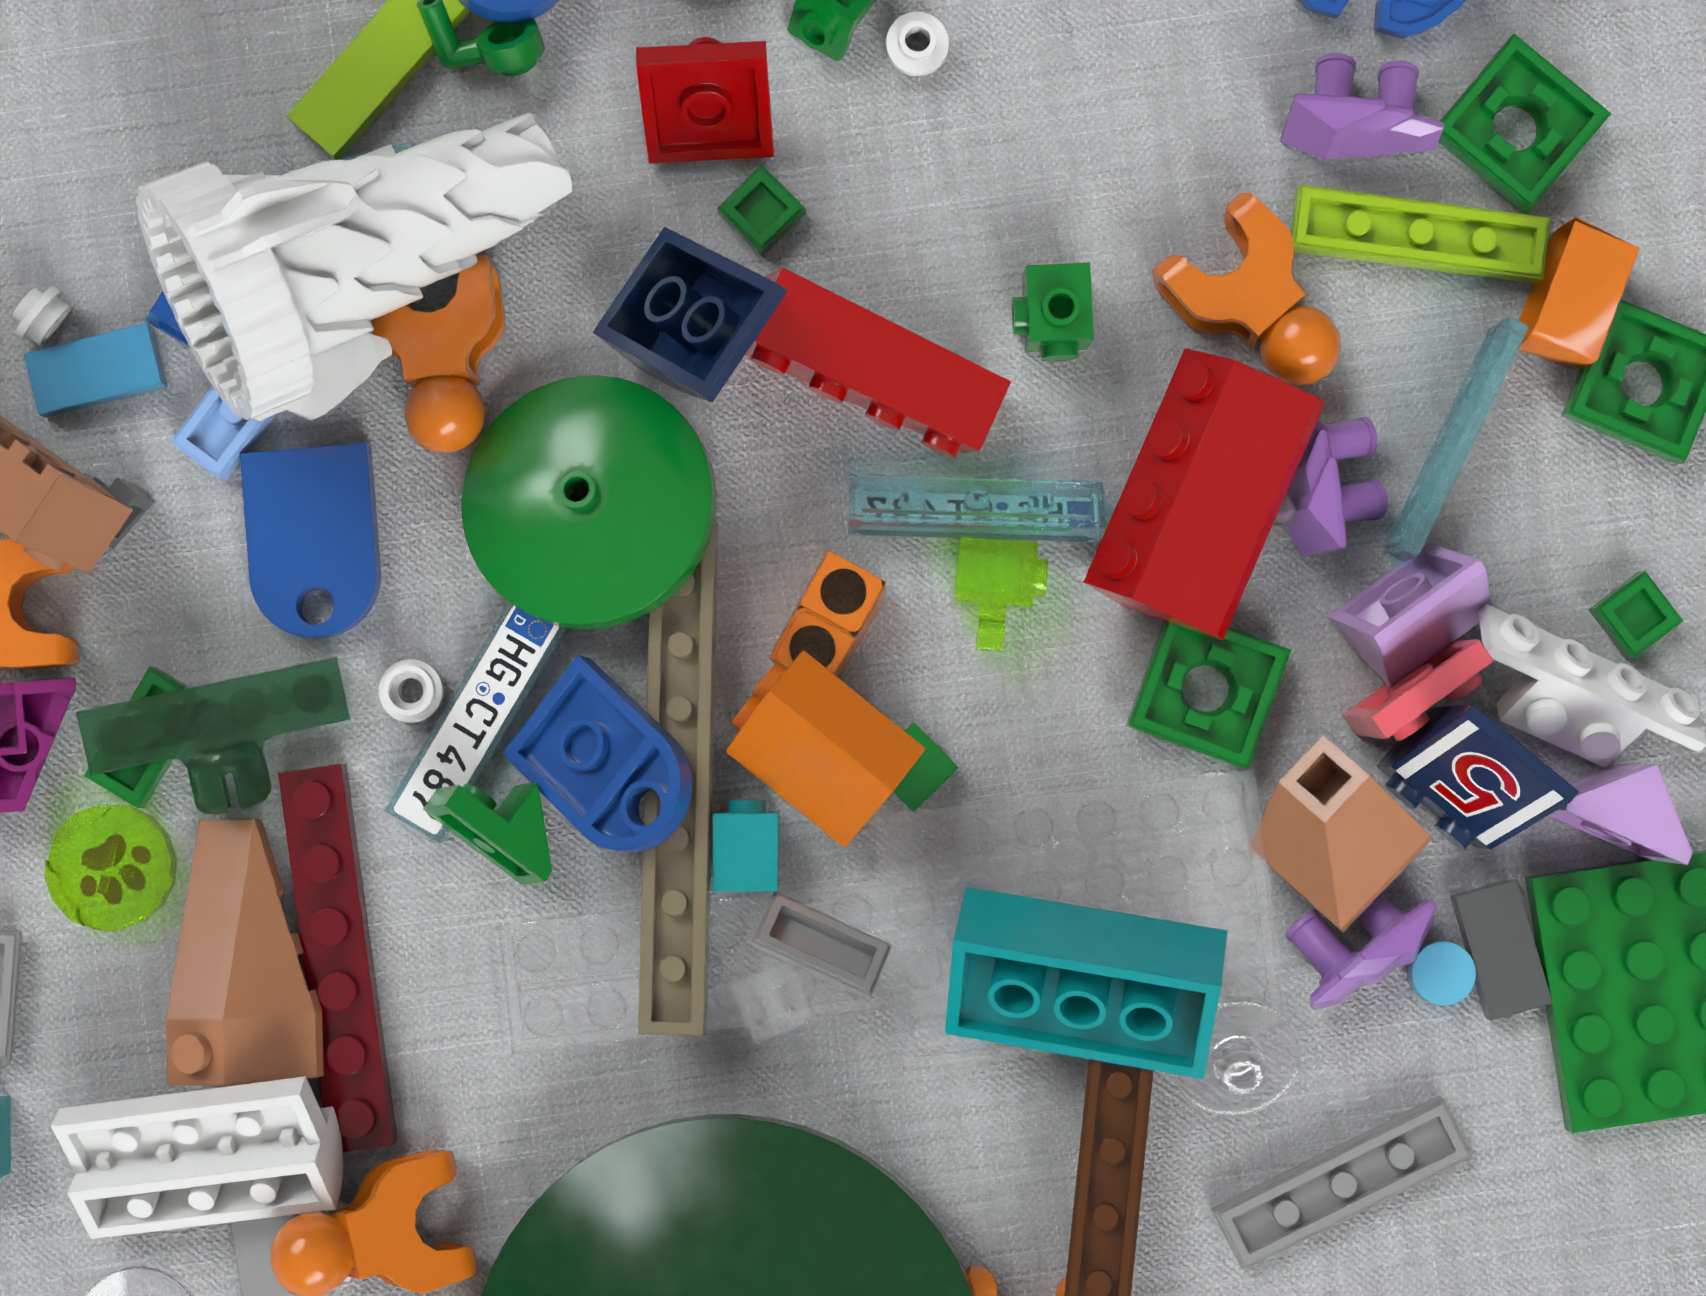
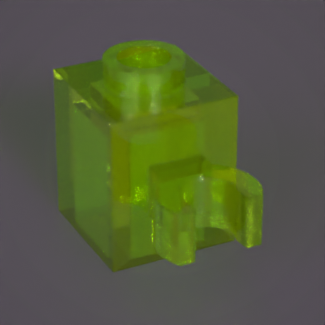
(997, 578)

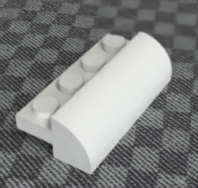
(201, 1157)

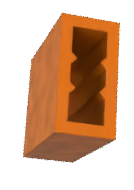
(821, 746)

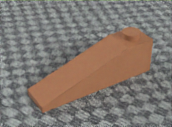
(237, 980)

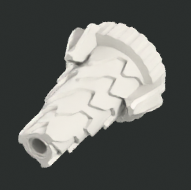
(293, 266)

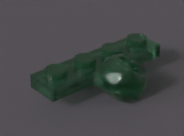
(216, 728)

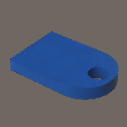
(309, 530)
(599, 756)

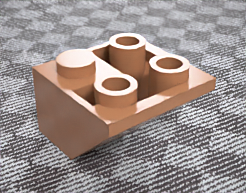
(1337, 834)

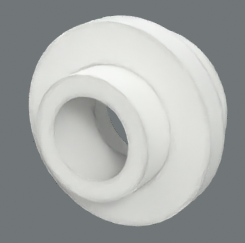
(917, 62)
(40, 314)
(391, 690)

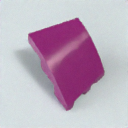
(28, 727)

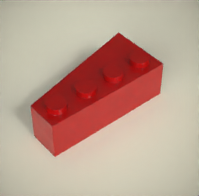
(878, 366)

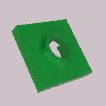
(1562, 116)
(1677, 354)
(1233, 729)

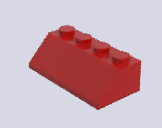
(1204, 493)

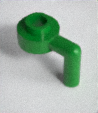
(500, 46)

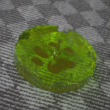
(110, 867)

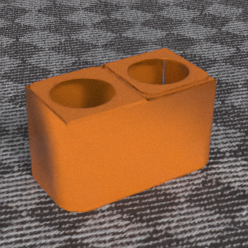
(1578, 294)
(836, 624)

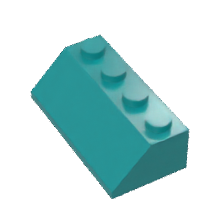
(1085, 982)

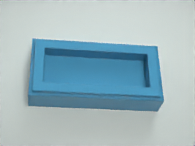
(95, 370)

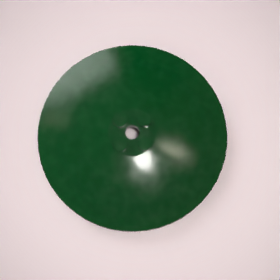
(728, 1214)

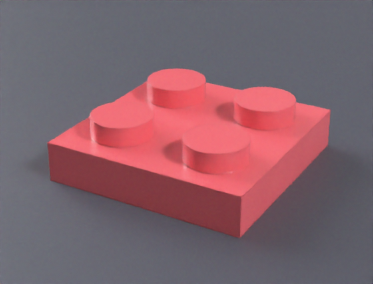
(1402, 707)

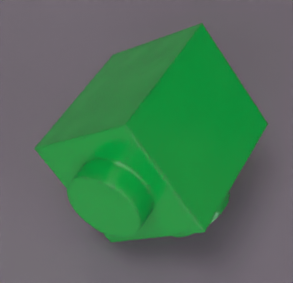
(1055, 310)

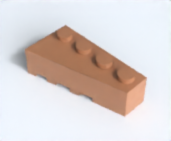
(53, 505)

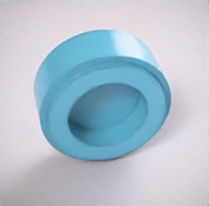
(1442, 973)

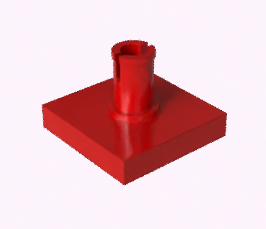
(705, 101)

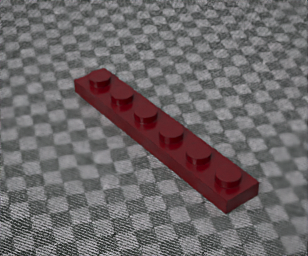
(338, 952)

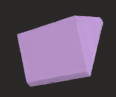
(1414, 611)
(1628, 810)

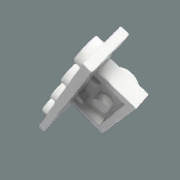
(1580, 696)

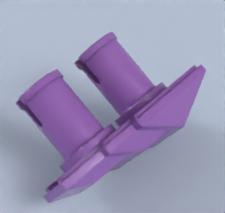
(1349, 126)
(1317, 491)
(1393, 944)

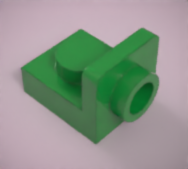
(827, 23)

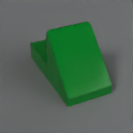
(509, 838)

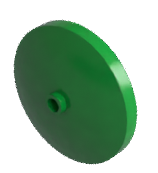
(622, 543)

